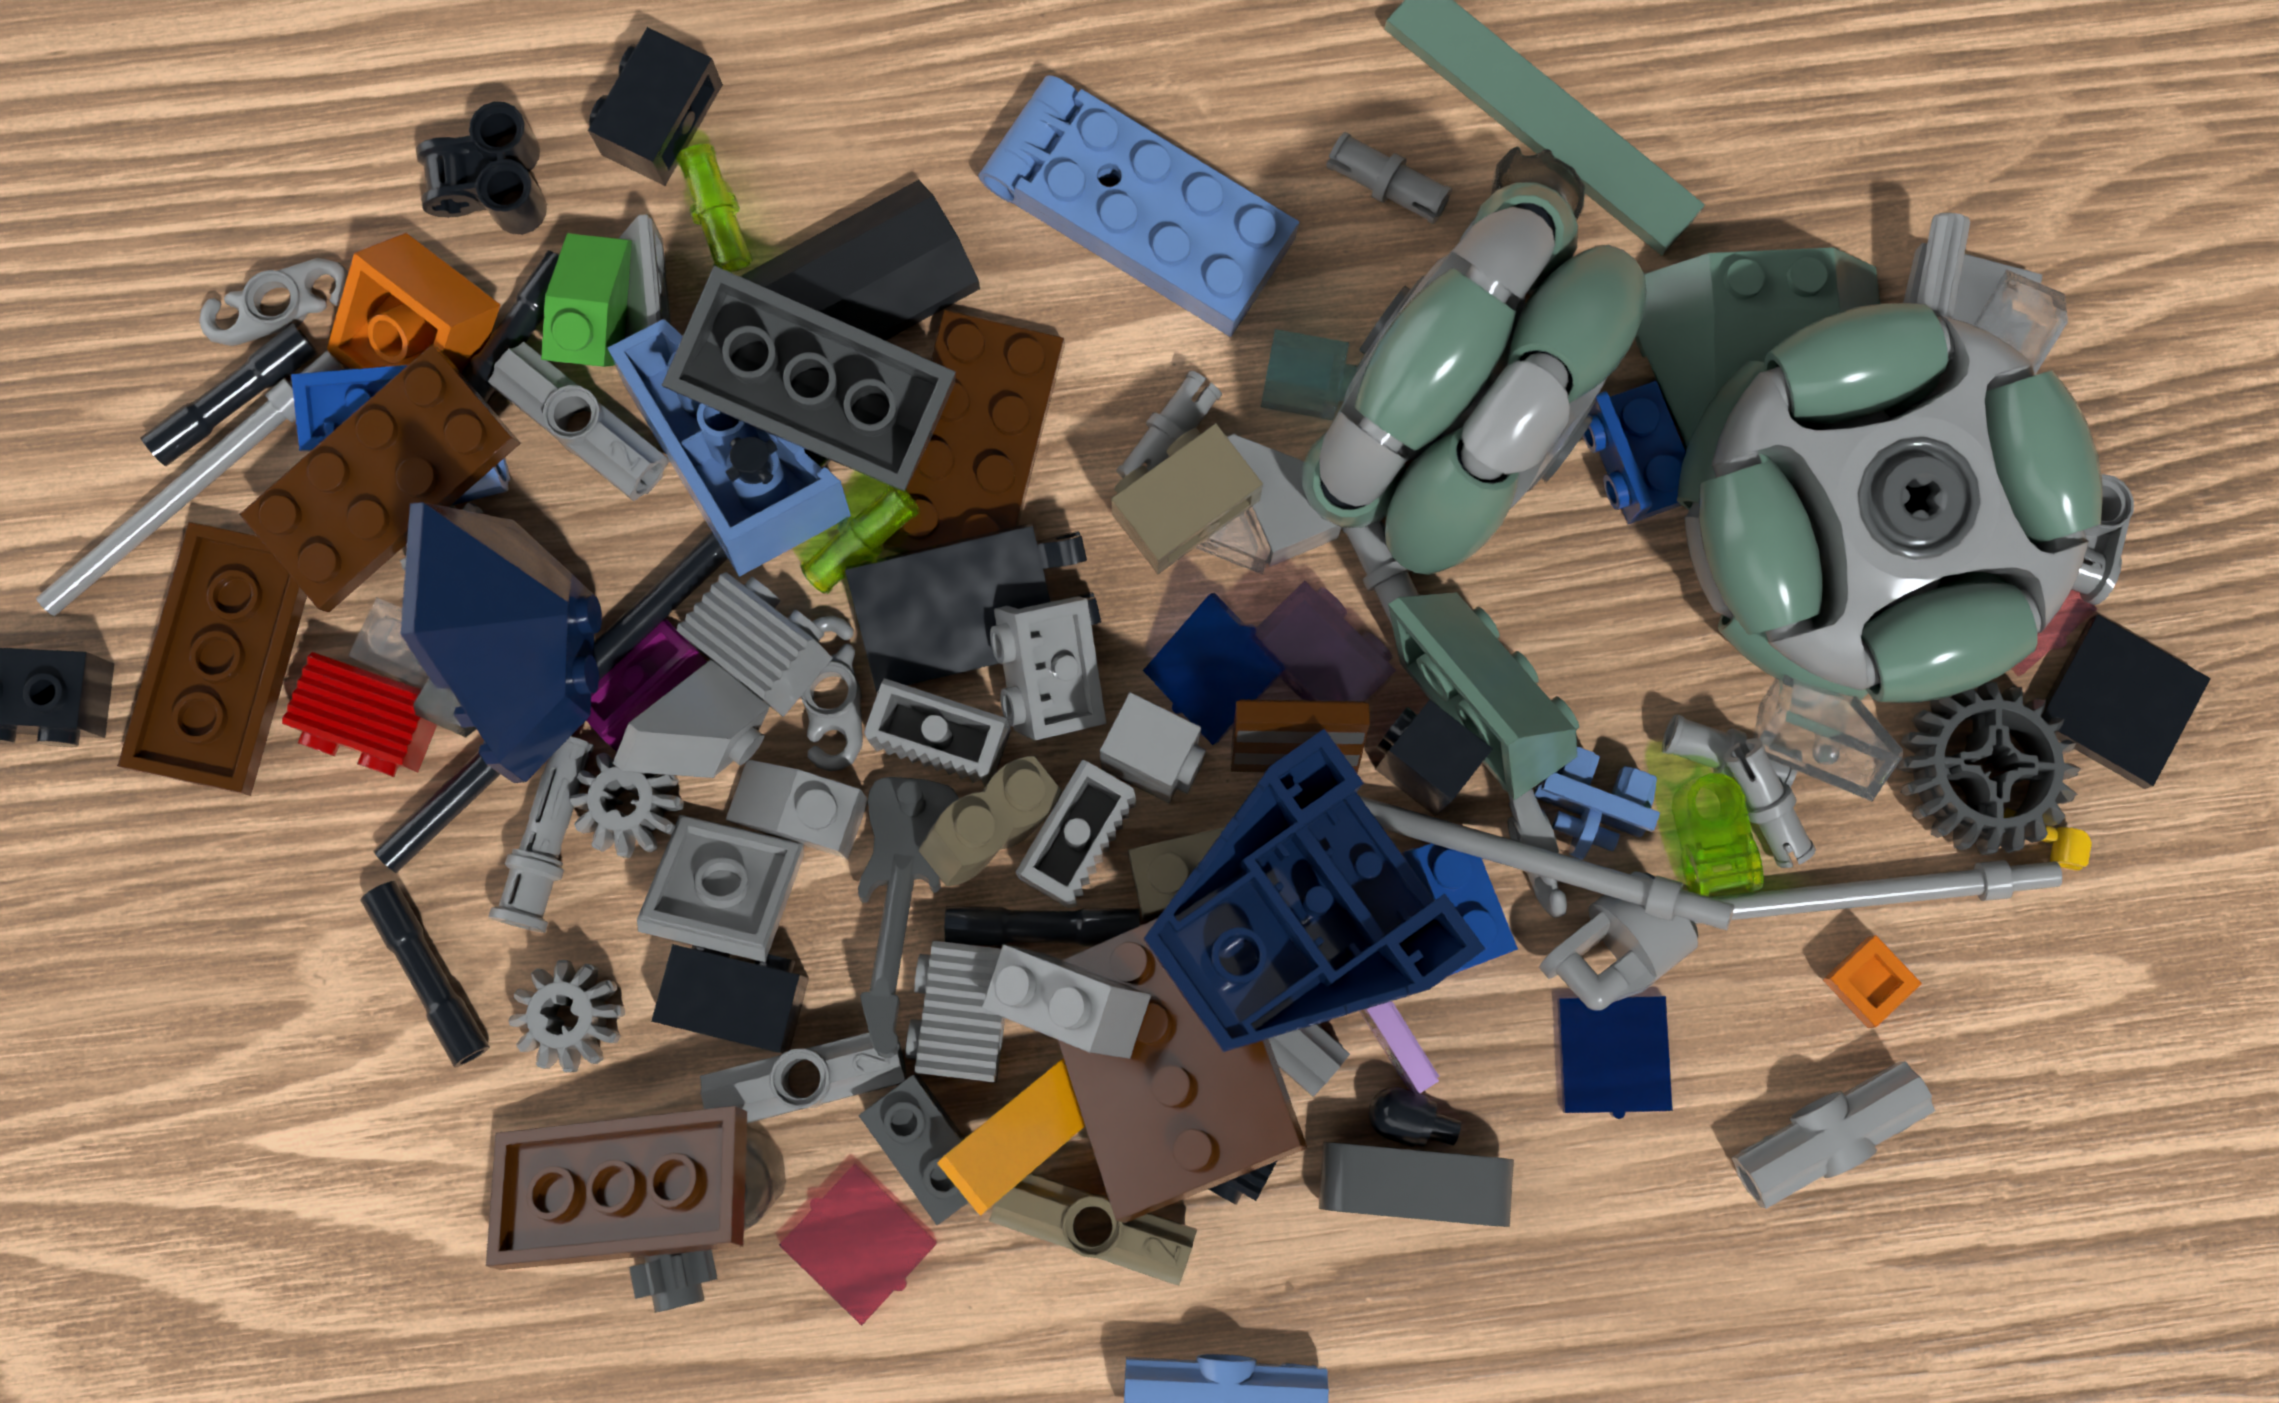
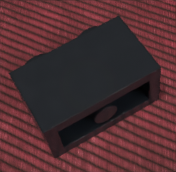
(654, 105)
(1430, 756)
(731, 997)

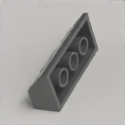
(809, 379)

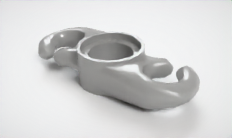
(252, 323)
(846, 717)
(1533, 828)

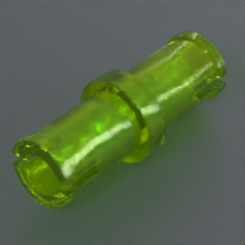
(714, 207)
(859, 538)

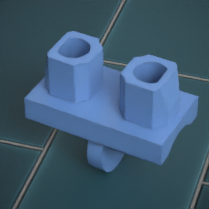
(1623, 809)

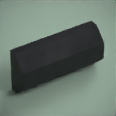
(877, 266)

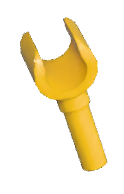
(2069, 845)

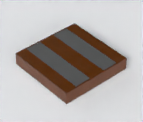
(1273, 728)

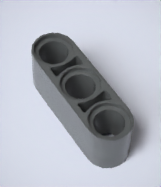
(1416, 1184)

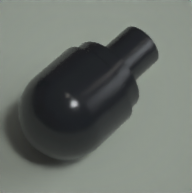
(1411, 1118)

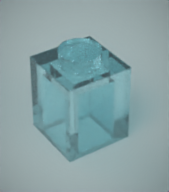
(1307, 375)

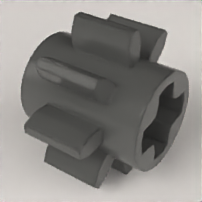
(673, 1278)

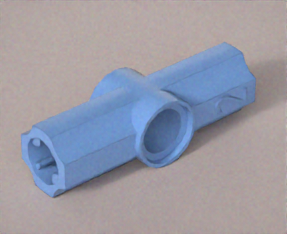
(1222, 1380)

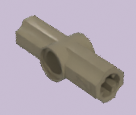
(1142, 1245)

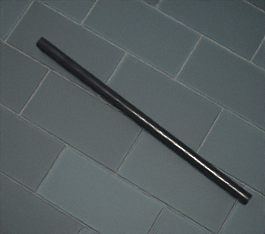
(608, 651)

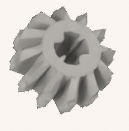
(614, 826)
(548, 1030)

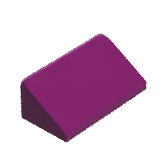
(641, 680)

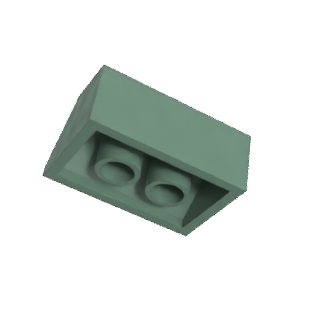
(1492, 693)

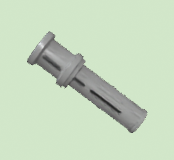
(536, 861)

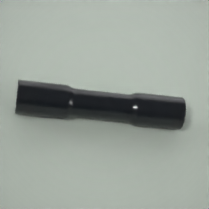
(515, 327)
(197, 419)
(1000, 925)
(443, 1007)

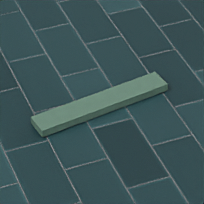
(1546, 118)

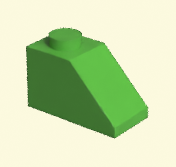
(587, 300)

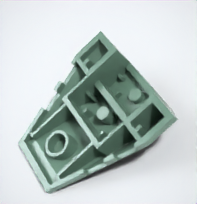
(1733, 309)

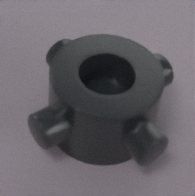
(751, 460)

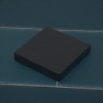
(2123, 701)

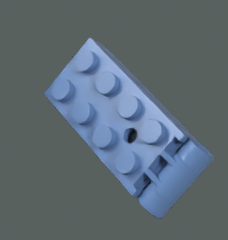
(1163, 222)

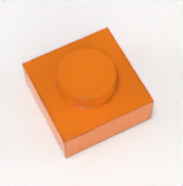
(1872, 981)

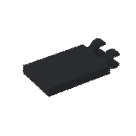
(936, 605)

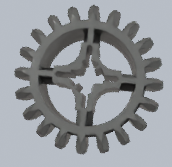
(1983, 816)

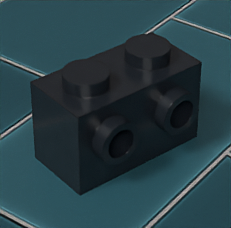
(53, 695)

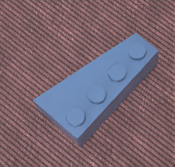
(746, 519)

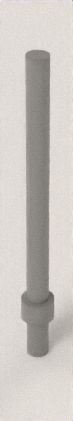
(179, 492)
(1988, 881)
(1661, 897)

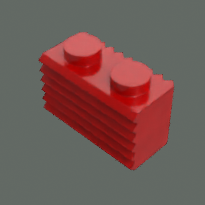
(361, 712)

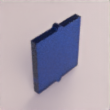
(1212, 666)
(1615, 1056)

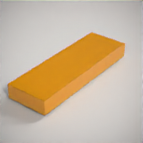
(1015, 1140)

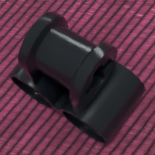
(475, 176)

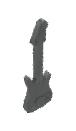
(900, 818)

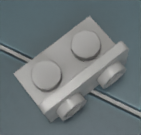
(1048, 668)

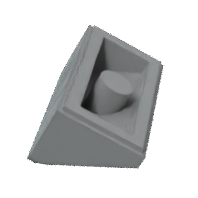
(647, 276)

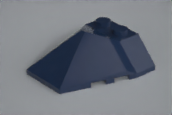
(500, 631)
(1304, 910)

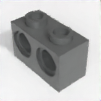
(915, 1136)

